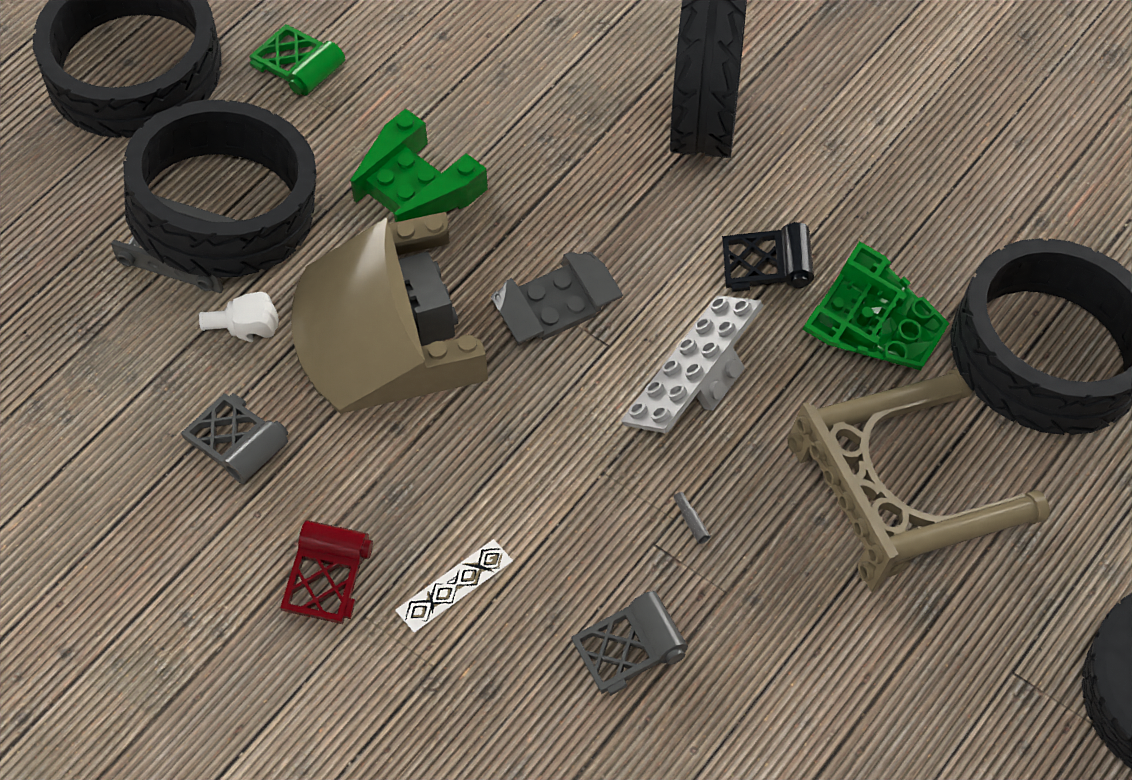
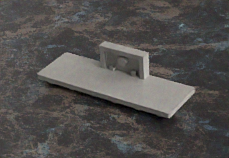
(699, 366)

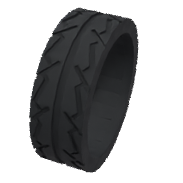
(707, 76)
(126, 108)
(219, 129)
(1013, 385)

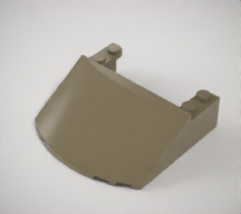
(359, 327)

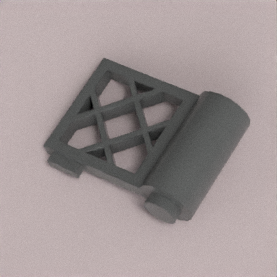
(249, 449)
(652, 627)

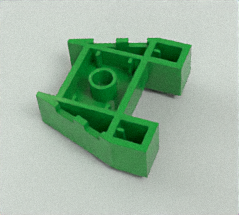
(407, 182)

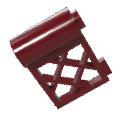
(330, 546)

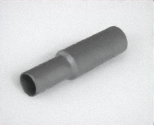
(692, 519)

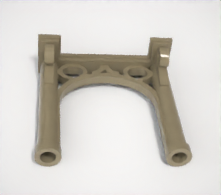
(887, 546)

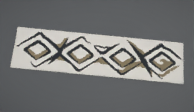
(453, 585)

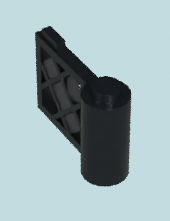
(792, 252)

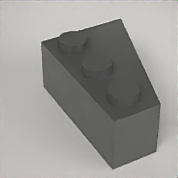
(428, 298)

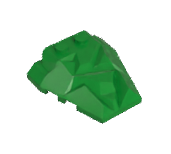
(876, 313)

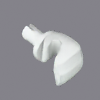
(244, 317)

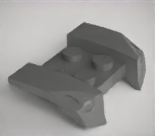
(557, 298)

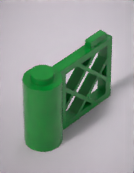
(309, 68)

